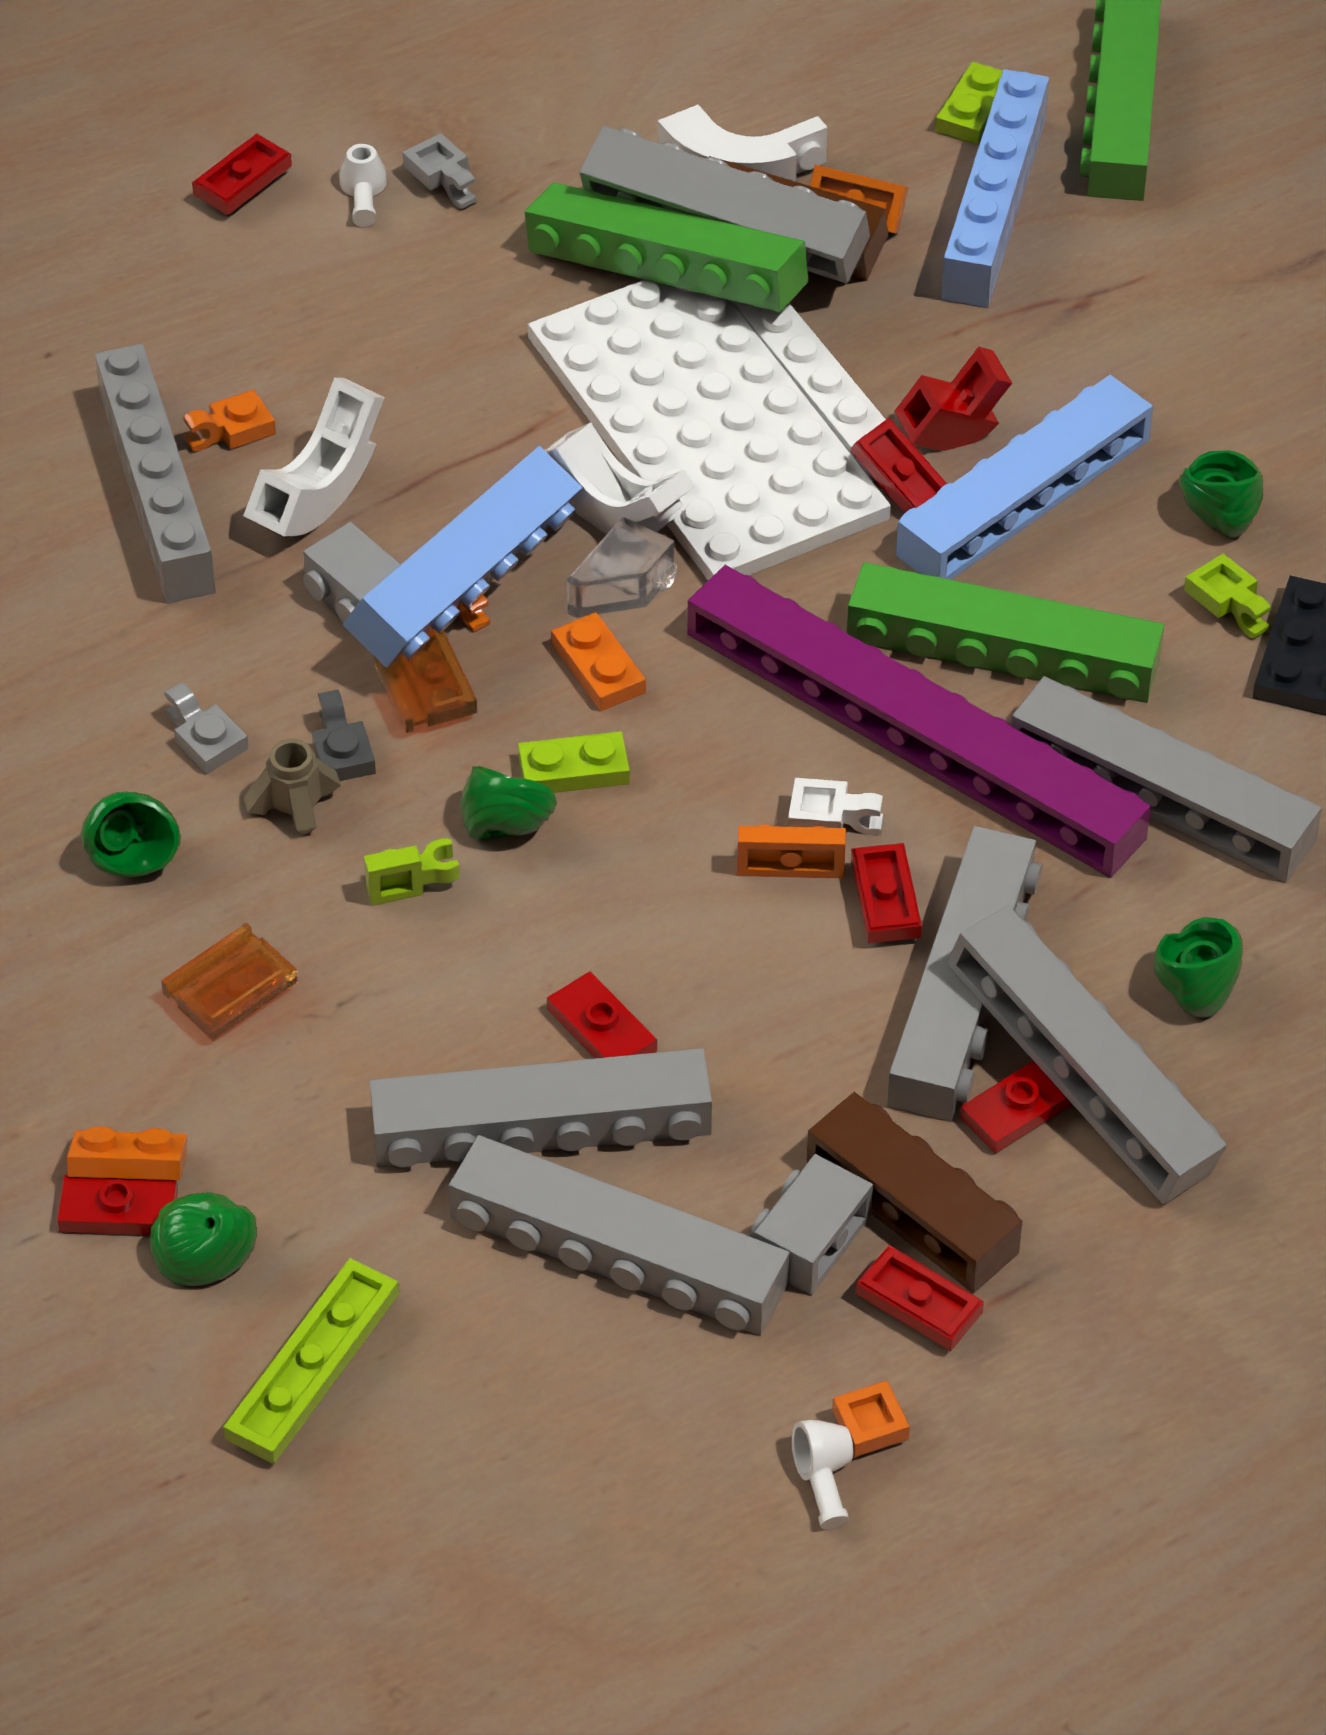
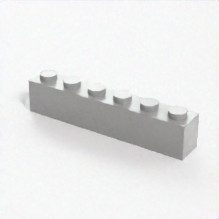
(670, 178)
(155, 474)
(1181, 783)
(946, 1017)
(1086, 1054)
(542, 1106)
(619, 1235)

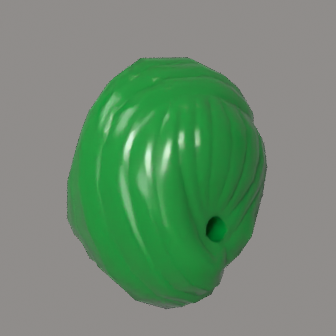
(1223, 491)
(504, 805)
(130, 834)
(1200, 964)
(202, 1238)

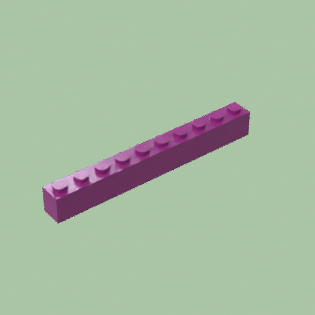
(919, 721)

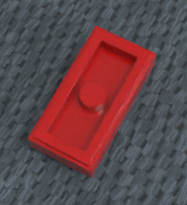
(241, 174)
(897, 466)
(886, 893)
(599, 1019)
(1013, 1107)
(112, 1204)
(919, 1298)

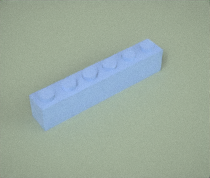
(995, 189)
(1024, 480)
(462, 557)

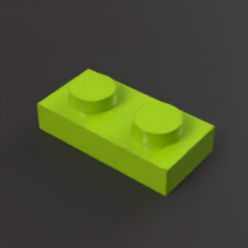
(969, 104)
(576, 762)

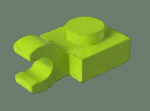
(1228, 588)
(403, 872)

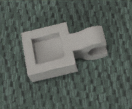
(441, 163)
(205, 736)

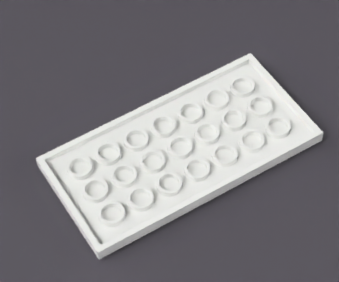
(694, 388)

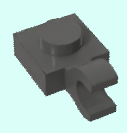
(342, 744)

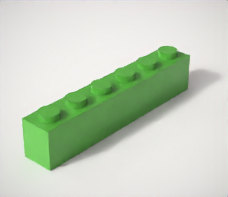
(1121, 99)
(667, 246)
(1005, 631)

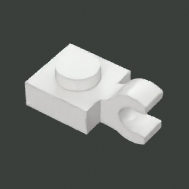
(829, 805)

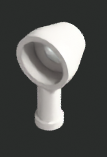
(362, 177)
(818, 1452)

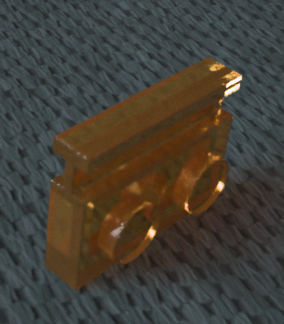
(428, 686)
(229, 981)

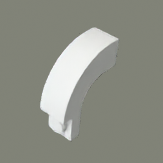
(777, 154)
(325, 471)
(613, 490)

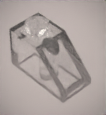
(622, 571)

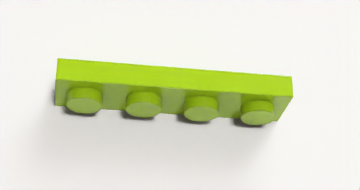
(311, 1361)

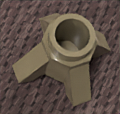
(292, 784)

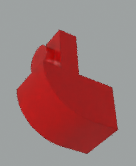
(955, 412)

